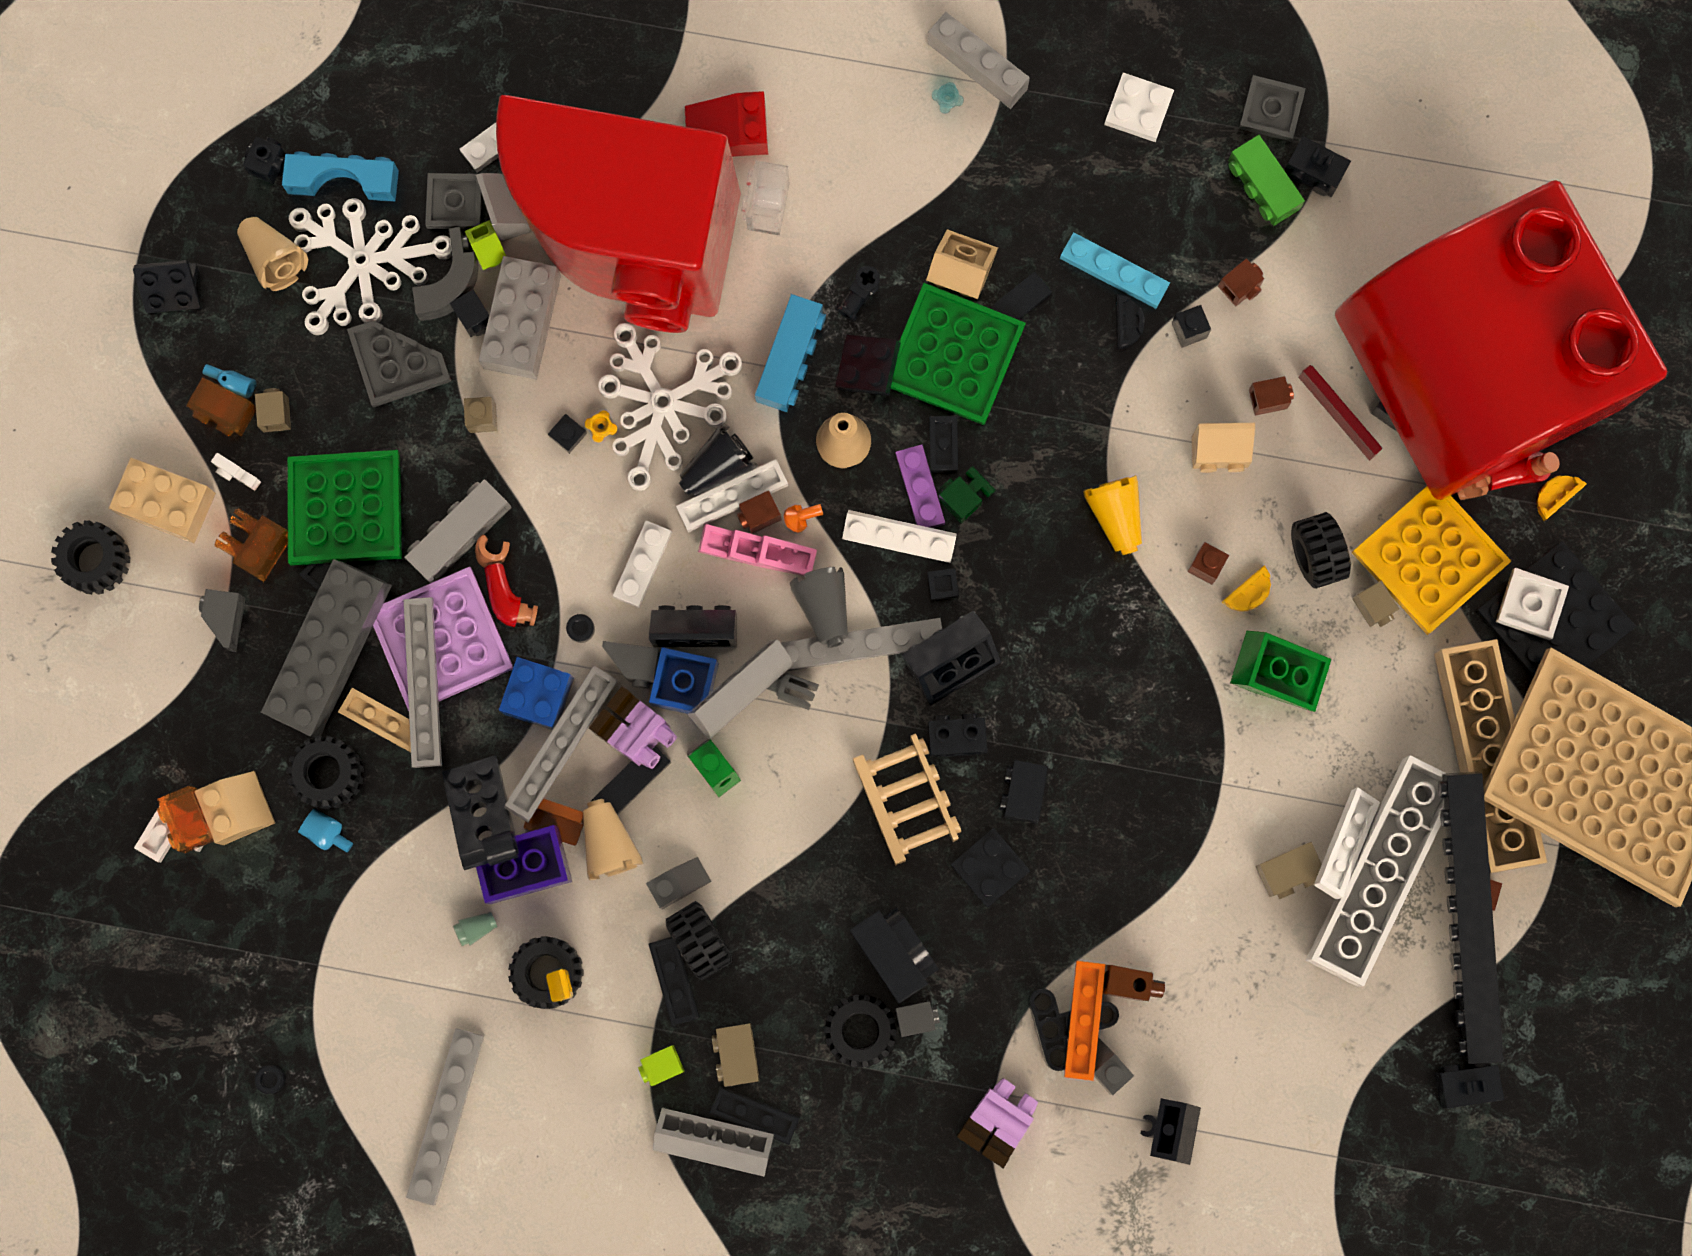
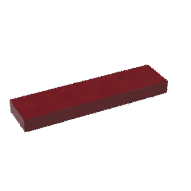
(1340, 412)

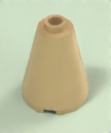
(271, 254)
(843, 440)
(607, 842)

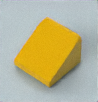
(559, 985)

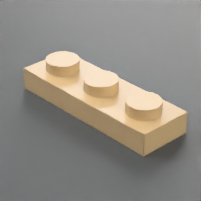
(377, 718)

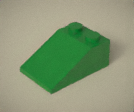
(1280, 670)

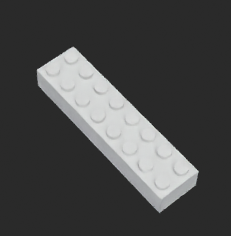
(1382, 875)

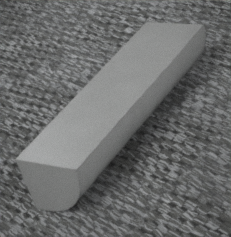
(741, 688)
(712, 1142)

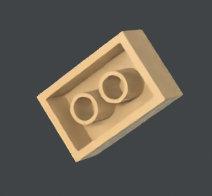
(162, 500)

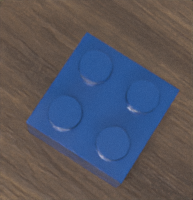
(682, 680)
(536, 693)

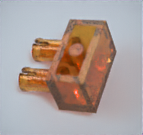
(260, 549)

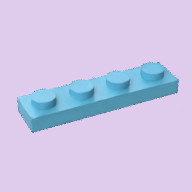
(1114, 270)

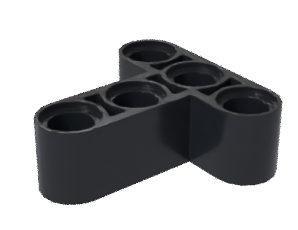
(1062, 1021)

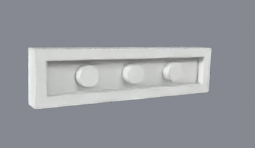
(729, 495)
(899, 536)
(1347, 843)

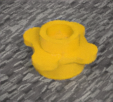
(601, 418)

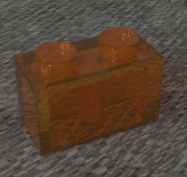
(221, 407)
(184, 820)

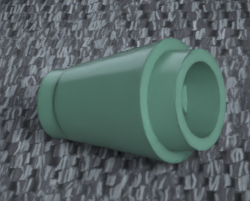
(474, 928)

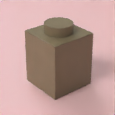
(272, 410)
(480, 414)
(1376, 605)

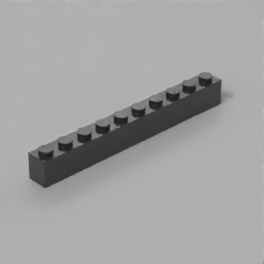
(1472, 917)

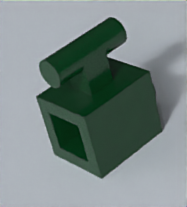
(962, 498)

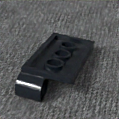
(467, 828)

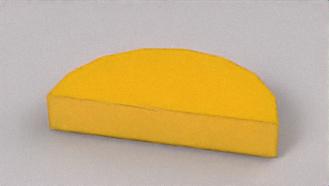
(1557, 493)
(1251, 592)

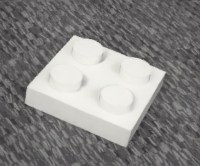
(1139, 107)
(1532, 604)

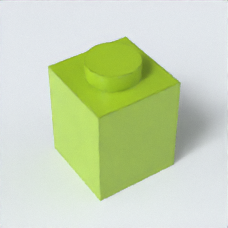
(486, 245)
(661, 1066)

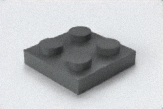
(1272, 108)
(453, 201)

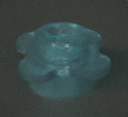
(950, 90)

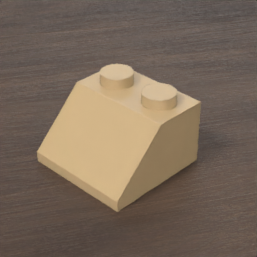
(961, 264)
(1222, 446)
(234, 807)

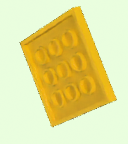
(1431, 558)

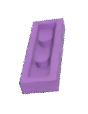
(920, 487)

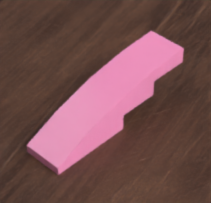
(757, 550)

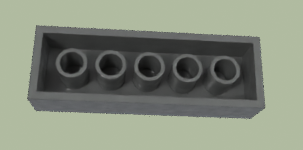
(326, 648)

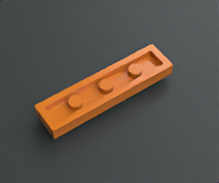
(1084, 1020)

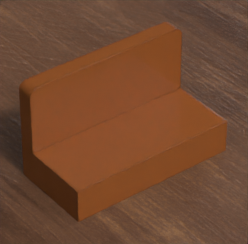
(567, 819)

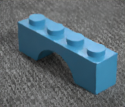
(307, 173)

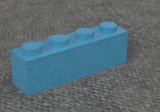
(789, 353)

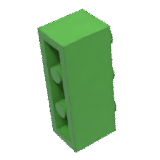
(1265, 181)

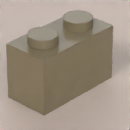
(1290, 870)
(736, 1055)

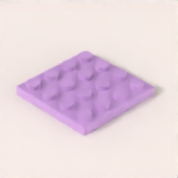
(465, 635)

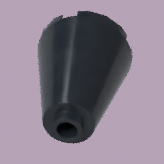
(716, 463)

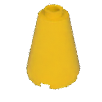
(1118, 512)

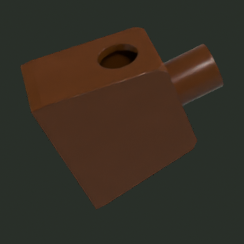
(1120, 981)

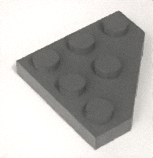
(394, 363)

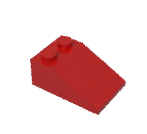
(736, 116)

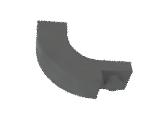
(435, 299)

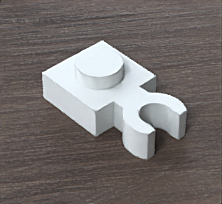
(228, 470)

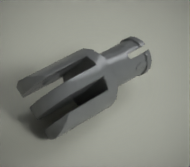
(794, 690)

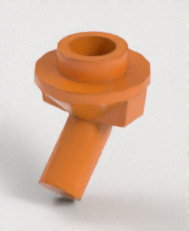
(796, 517)

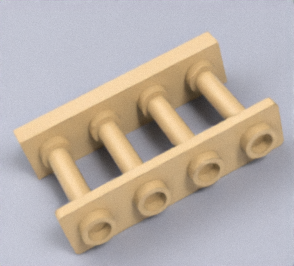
(879, 794)

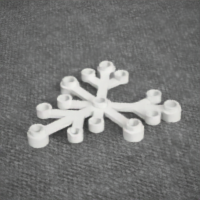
(394, 255)
(653, 432)

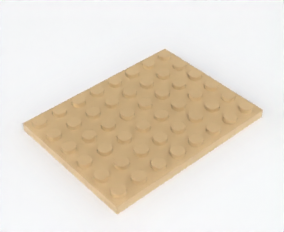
(1601, 776)

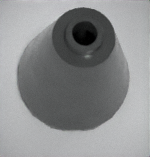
(824, 603)

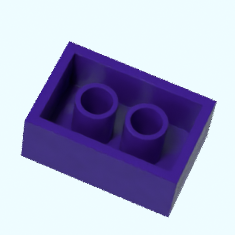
(539, 867)

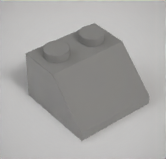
(501, 207)

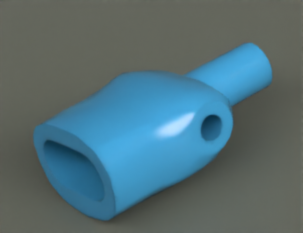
(232, 380)
(324, 831)

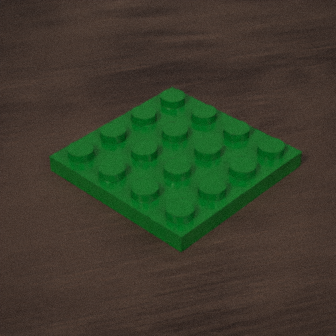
(955, 353)
(344, 507)

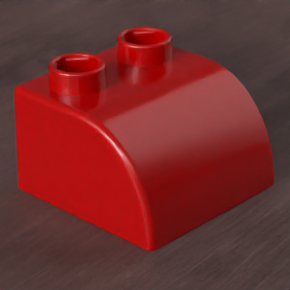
(624, 205)
(1499, 340)

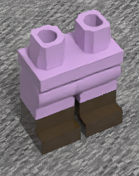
(640, 736)
(998, 1113)

